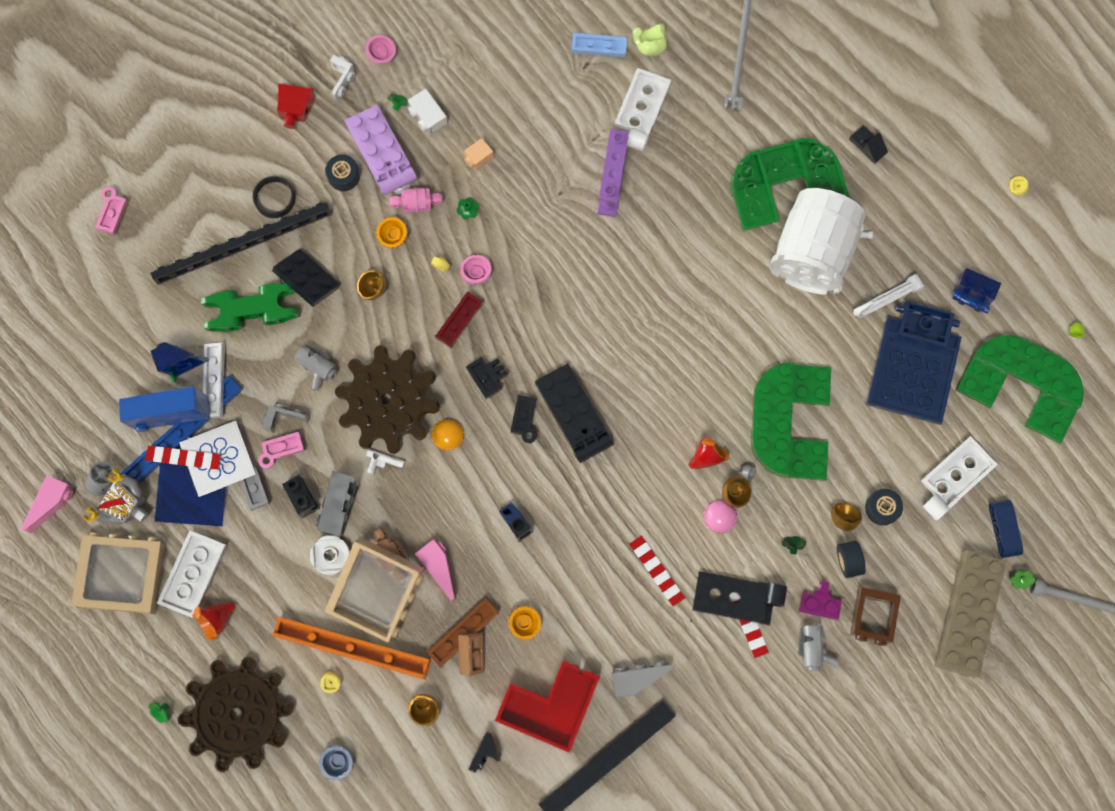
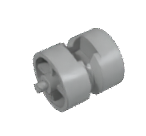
(97, 479)

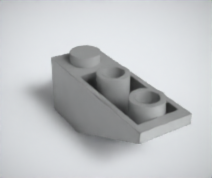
(633, 681)

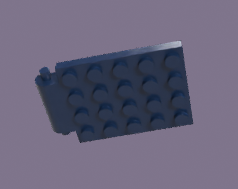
(915, 363)

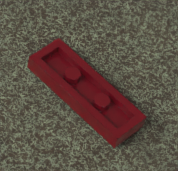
(459, 319)

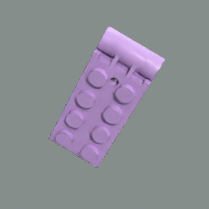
(380, 150)

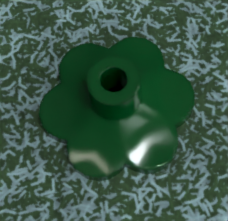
(793, 544)

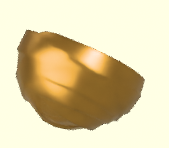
(371, 285)
(736, 491)
(846, 516)
(423, 709)

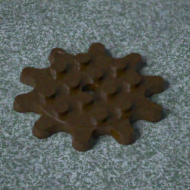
(406, 405)
(213, 718)

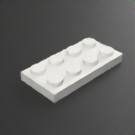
(191, 573)

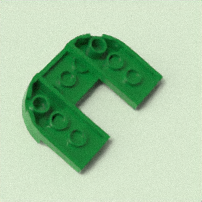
(778, 165)
(1054, 376)
(773, 420)

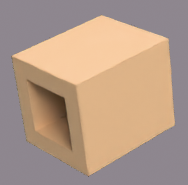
(478, 154)

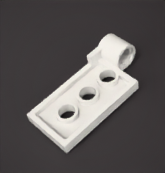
(640, 134)
(969, 477)

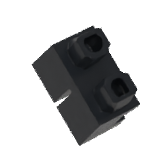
(300, 496)

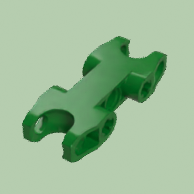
(235, 309)

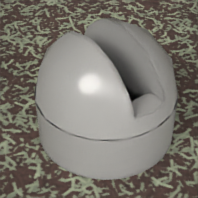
(748, 472)

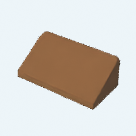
(471, 654)

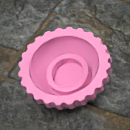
(380, 49)
(475, 269)
(720, 516)

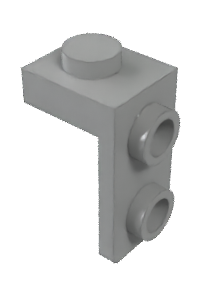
(270, 419)

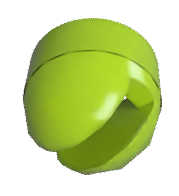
(1077, 330)

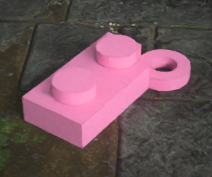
(111, 212)
(280, 448)

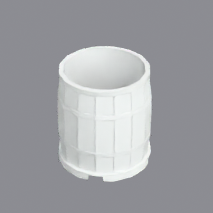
(818, 241)

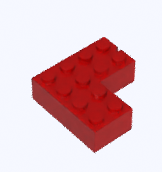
(555, 718)

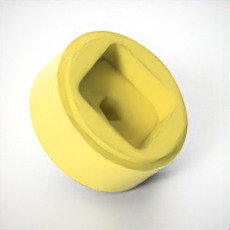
(1019, 186)
(441, 264)
(330, 682)

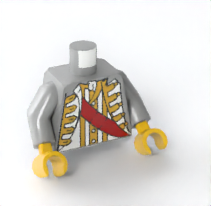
(121, 501)

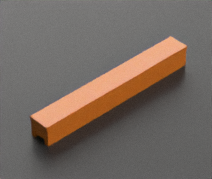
(351, 648)

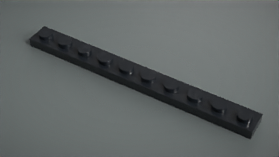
(236, 245)

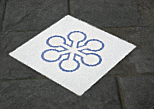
(233, 463)

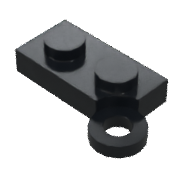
(523, 418)

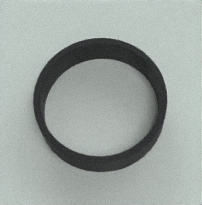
(265, 181)

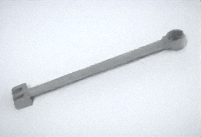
(739, 60)

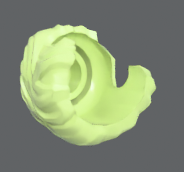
(651, 41)

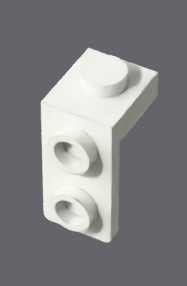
(343, 66)

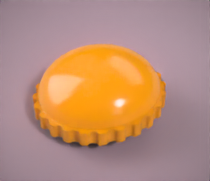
(392, 232)
(447, 434)
(524, 622)

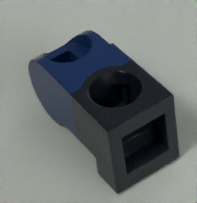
(516, 522)

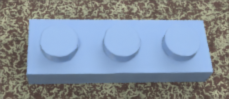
(599, 45)

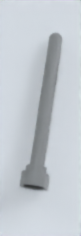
(1040, 587)

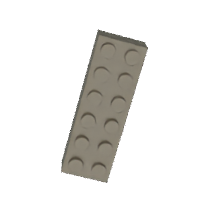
(970, 614)

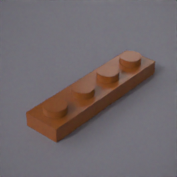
(472, 623)

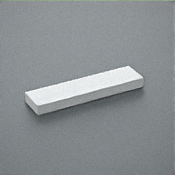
(213, 378)

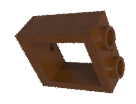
(876, 595)

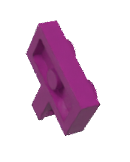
(820, 603)

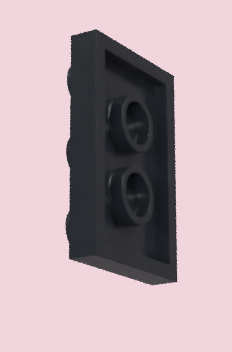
(306, 277)

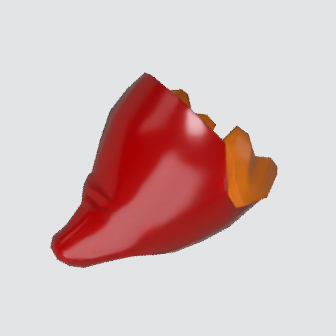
(708, 454)
(213, 618)

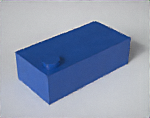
(164, 408)

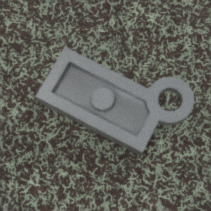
(254, 491)

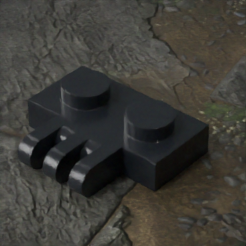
(486, 376)

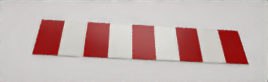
(182, 457)
(657, 571)
(752, 633)

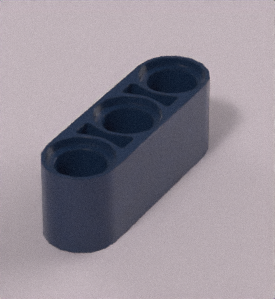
(1006, 528)

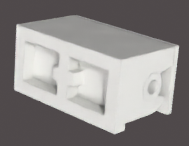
(427, 112)

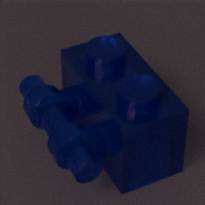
(977, 287)

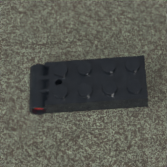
(573, 413)

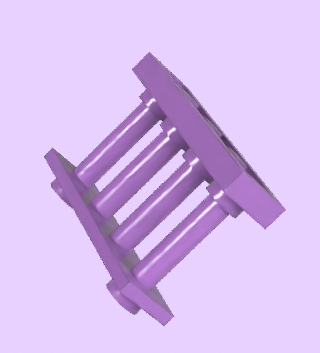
(613, 172)

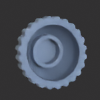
(336, 762)

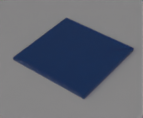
(180, 503)

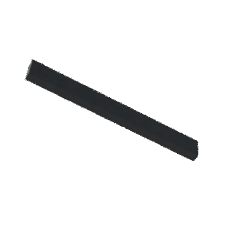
(608, 759)

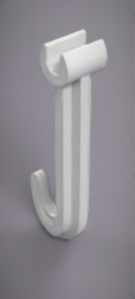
(912, 284)

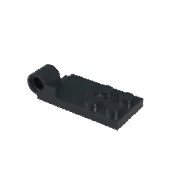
(755, 598)

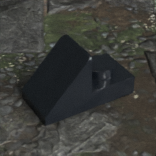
(870, 145)
(486, 748)

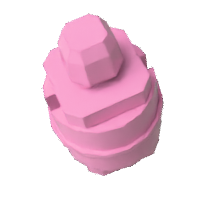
(415, 200)

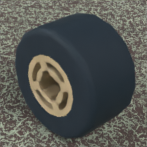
(345, 179)
(878, 511)
(851, 559)

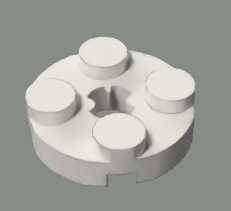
(318, 552)

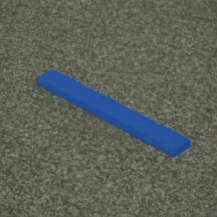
(177, 433)

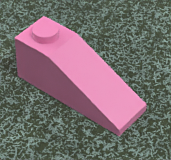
(49, 500)
(436, 563)

